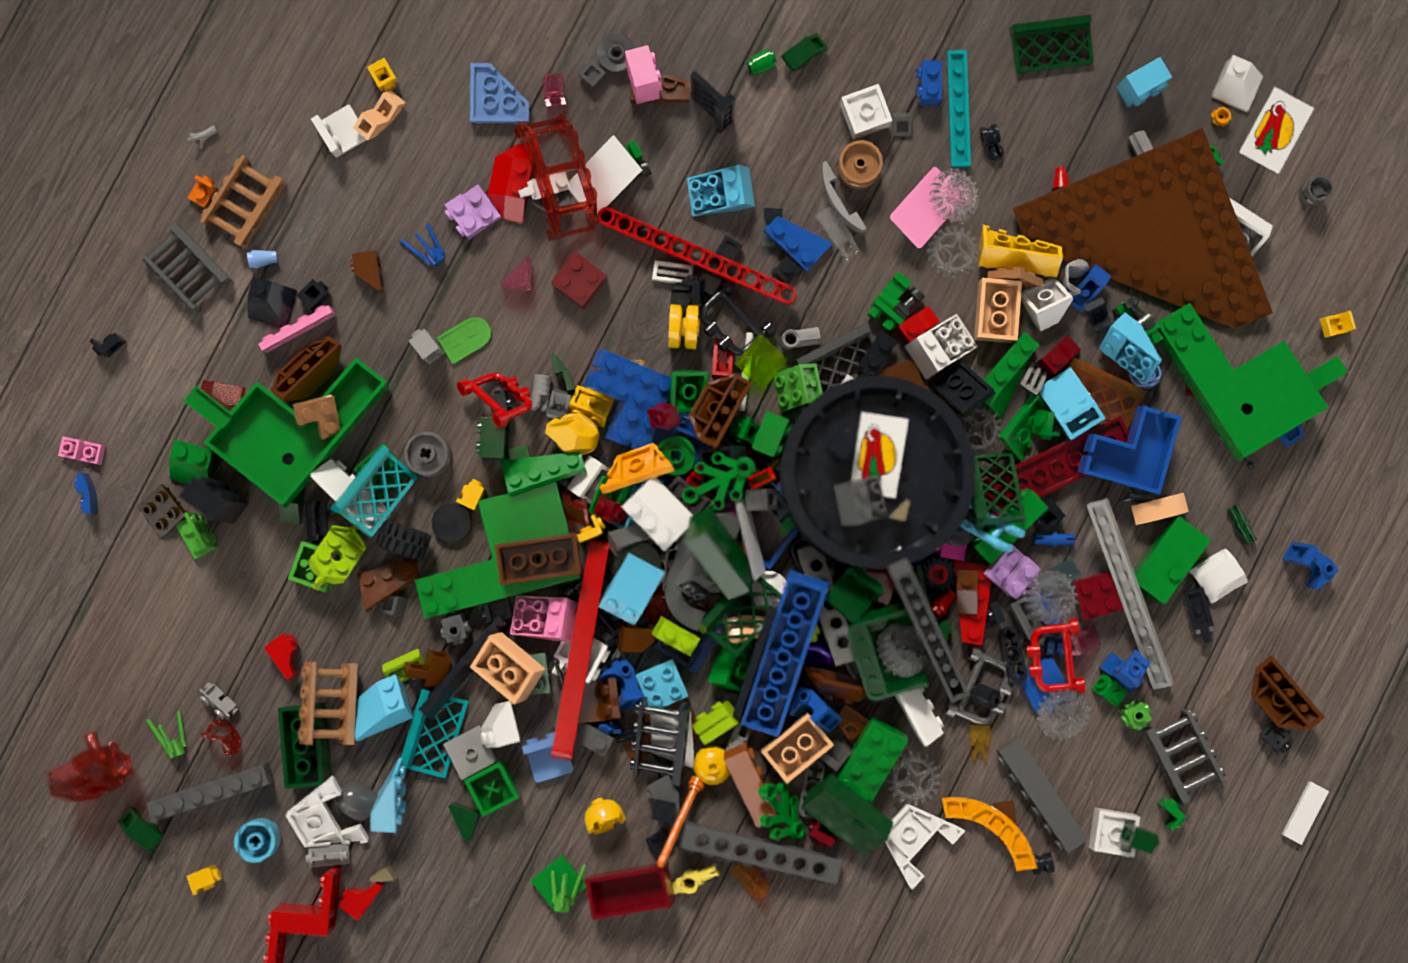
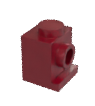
(663, 416)

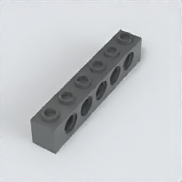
(839, 655)

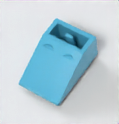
(721, 191)
(1131, 348)
(1071, 403)
(389, 801)

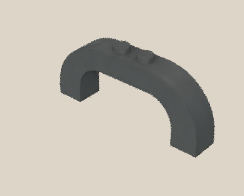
(678, 603)

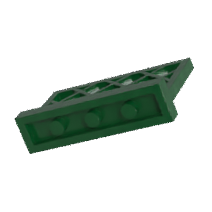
(1052, 26)
(978, 501)
(725, 605)

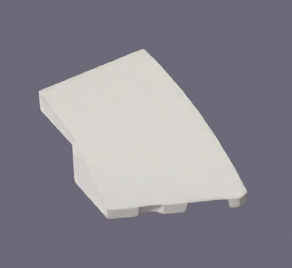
(665, 741)

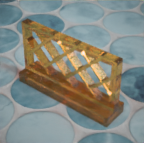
(1112, 382)

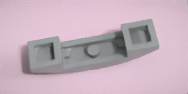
(853, 220)

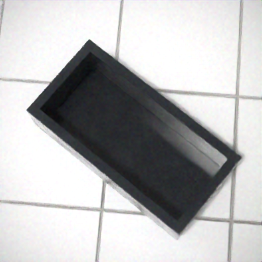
(213, 499)

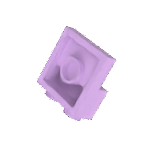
(472, 212)
(1012, 573)

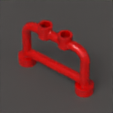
(501, 416)
(1033, 651)

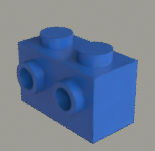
(930, 83)

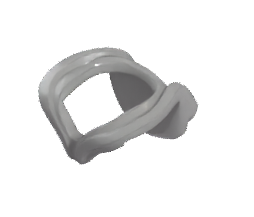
(1074, 270)

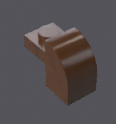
(432, 671)

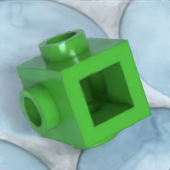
(1129, 711)

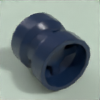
(1053, 646)

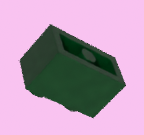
(1139, 838)

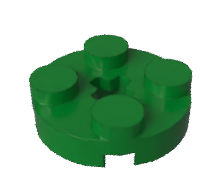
(687, 454)

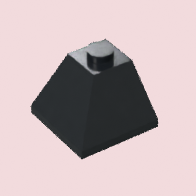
(270, 302)

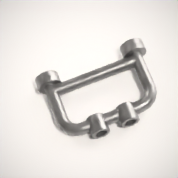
(1005, 688)

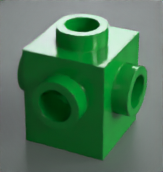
(743, 430)

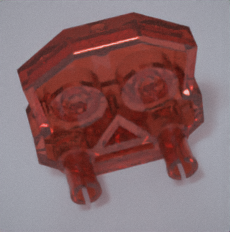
(90, 772)

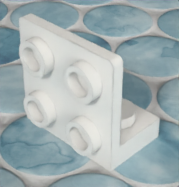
(338, 130)
(598, 654)

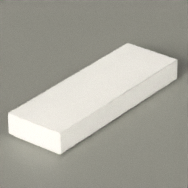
(1305, 812)

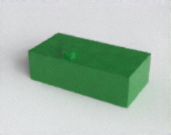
(1170, 559)

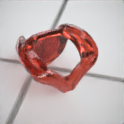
(230, 743)

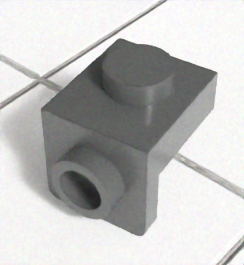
(558, 404)

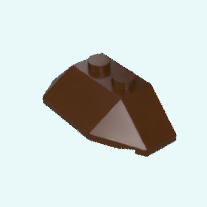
(307, 370)
(717, 408)
(836, 684)
(1283, 698)

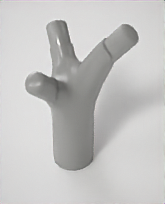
(202, 136)

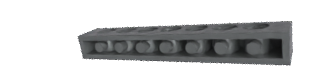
(928, 630)
(830, 864)

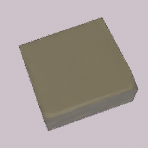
(901, 512)
(384, 874)

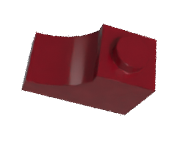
(1059, 355)

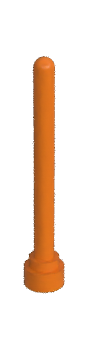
(695, 787)

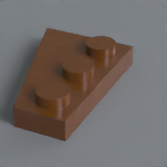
(673, 91)
(382, 582)
(852, 723)

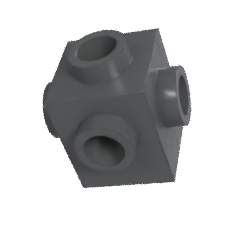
(448, 629)

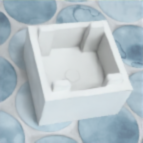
(865, 111)
(1107, 829)

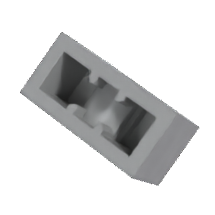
(426, 346)

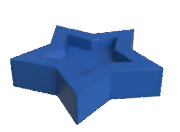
(610, 727)

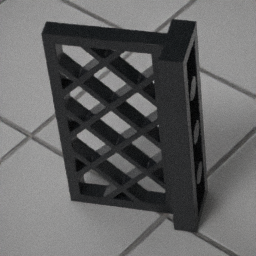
(709, 99)

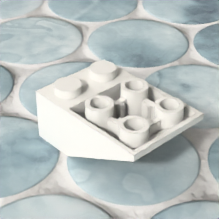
(941, 346)

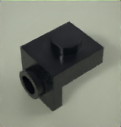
(1097, 315)

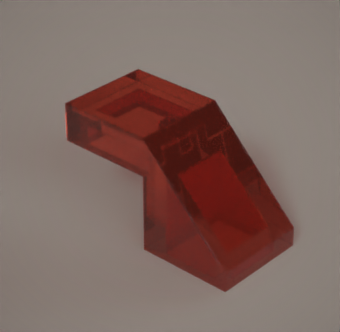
(223, 393)
(575, 509)

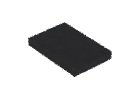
(962, 388)

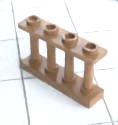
(252, 219)
(345, 713)

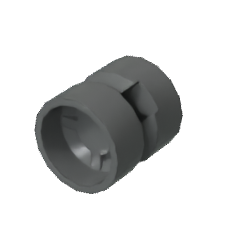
(1316, 191)

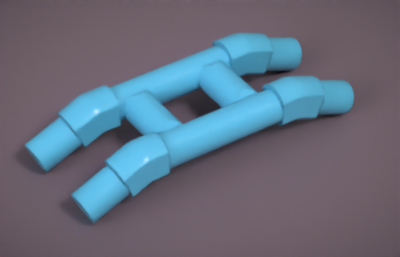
(993, 539)

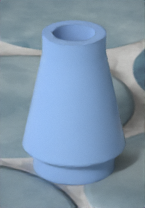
(260, 258)

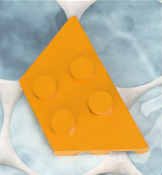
(636, 467)

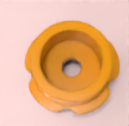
(1225, 113)

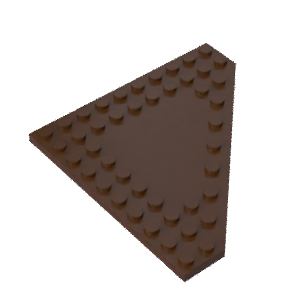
(1159, 228)

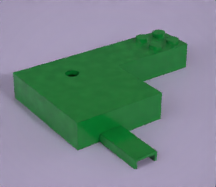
(1270, 383)
(265, 429)
(506, 520)

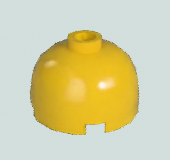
(710, 765)
(603, 815)

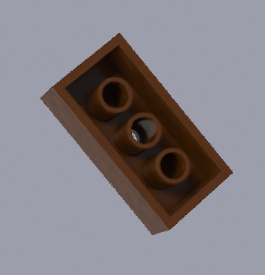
(518, 559)

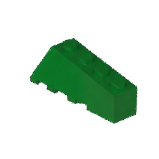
(1008, 372)

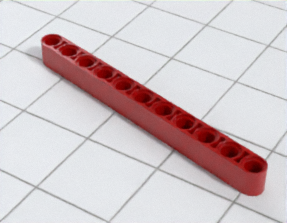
(689, 249)
(580, 650)

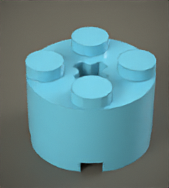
(250, 848)

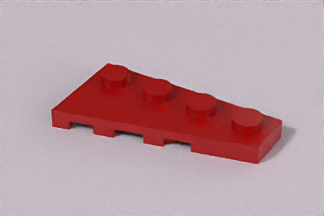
(972, 625)

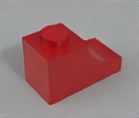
(917, 325)
(282, 653)
(358, 900)

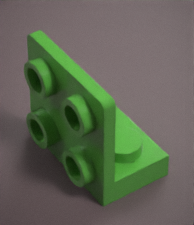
(797, 386)
(196, 534)

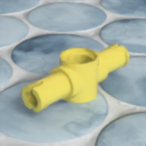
(697, 876)

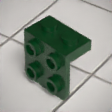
(854, 593)

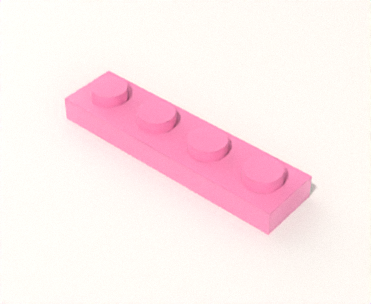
(290, 332)

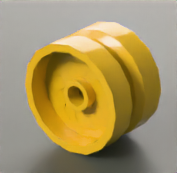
(683, 326)

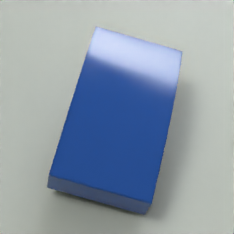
(84, 484)

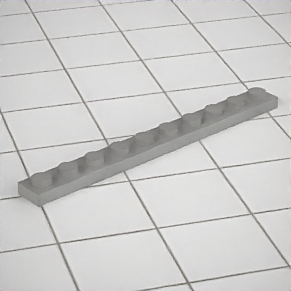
(1130, 592)

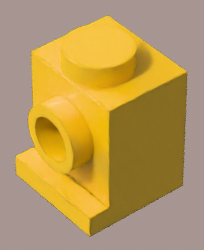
(378, 71)
(472, 494)
(204, 879)

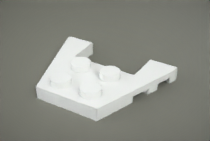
(315, 822)
(909, 834)

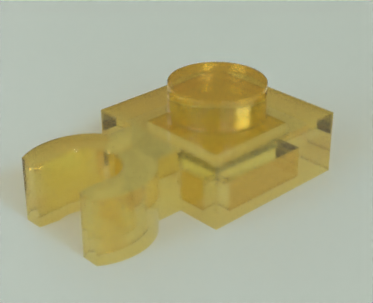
(979, 737)

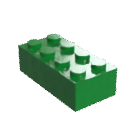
(872, 758)

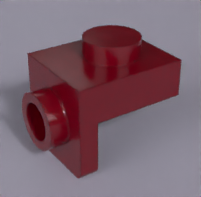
(610, 510)
(822, 837)

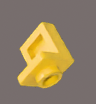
(1337, 324)

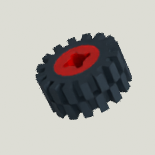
(931, 574)

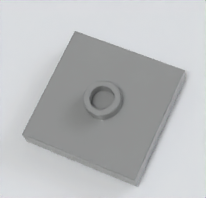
(469, 753)

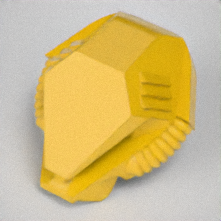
(574, 433)

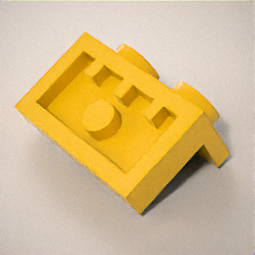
(591, 404)
(589, 532)

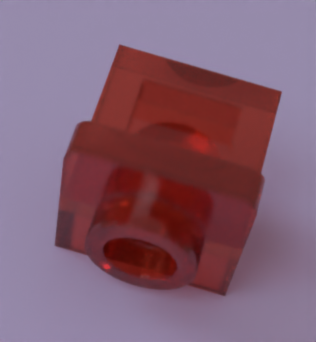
(656, 606)

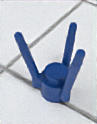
(434, 255)

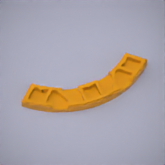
(996, 822)

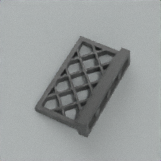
(834, 346)

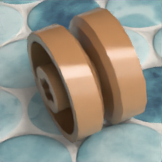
(865, 154)

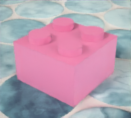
(643, 74)

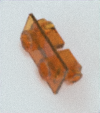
(751, 880)

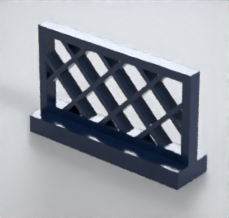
(703, 648)

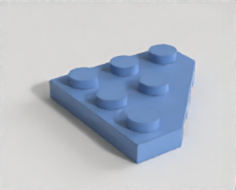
(495, 98)

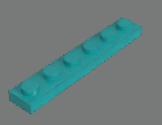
(958, 109)

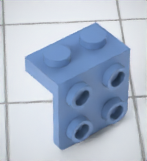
(540, 759)

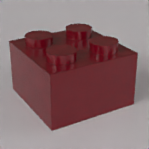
(579, 280)
(1096, 595)

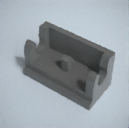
(626, 537)
(1023, 616)

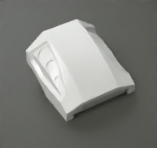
(1219, 575)

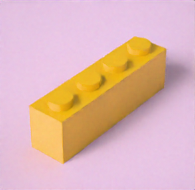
(1006, 251)

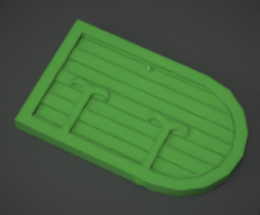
(465, 338)

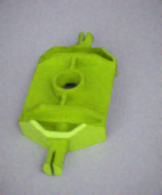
(339, 541)

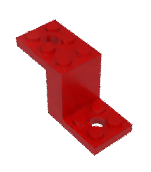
(303, 918)

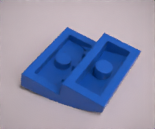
(1050, 676)

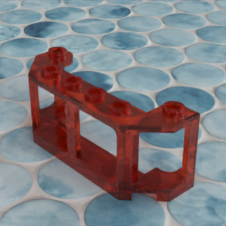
(542, 172)

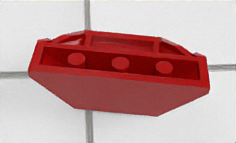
(510, 174)

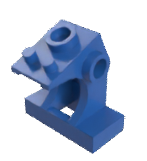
(1310, 556)
(1126, 673)
(629, 688)
(823, 714)

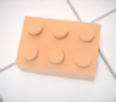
(998, 310)
(507, 668)
(796, 747)

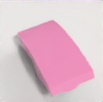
(81, 450)

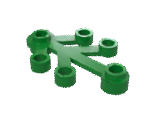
(722, 478)
(795, 828)

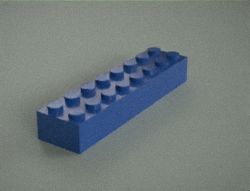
(784, 653)

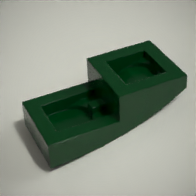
(559, 369)

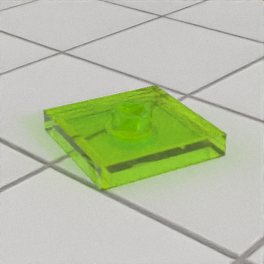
(761, 361)

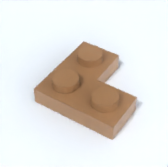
(1028, 279)
(320, 410)

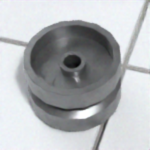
(416, 451)

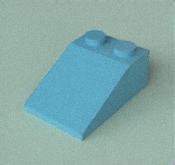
(631, 589)
(381, 707)

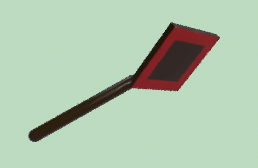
(765, 476)

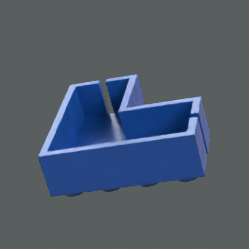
(635, 390)
(1139, 461)

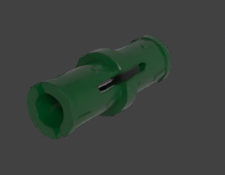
(1242, 524)

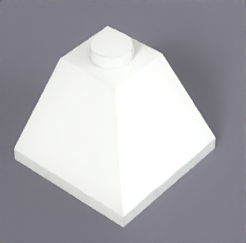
(1238, 83)
(1046, 303)

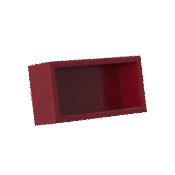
(629, 891)

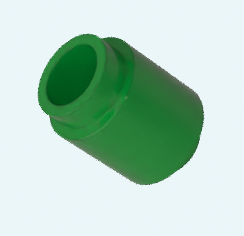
(761, 62)

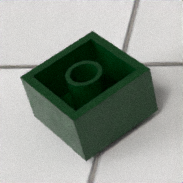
(493, 440)

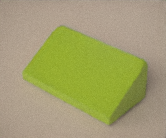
(396, 666)

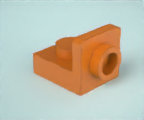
(203, 191)

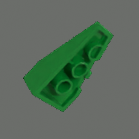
(729, 672)

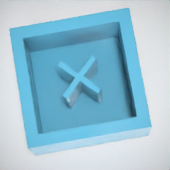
(1144, 82)
(662, 684)

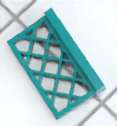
(359, 483)
(415, 733)

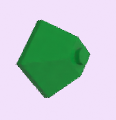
(686, 388)

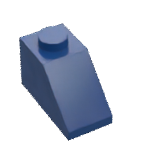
(1090, 287)

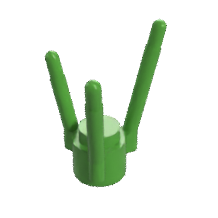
(173, 747)
(562, 900)

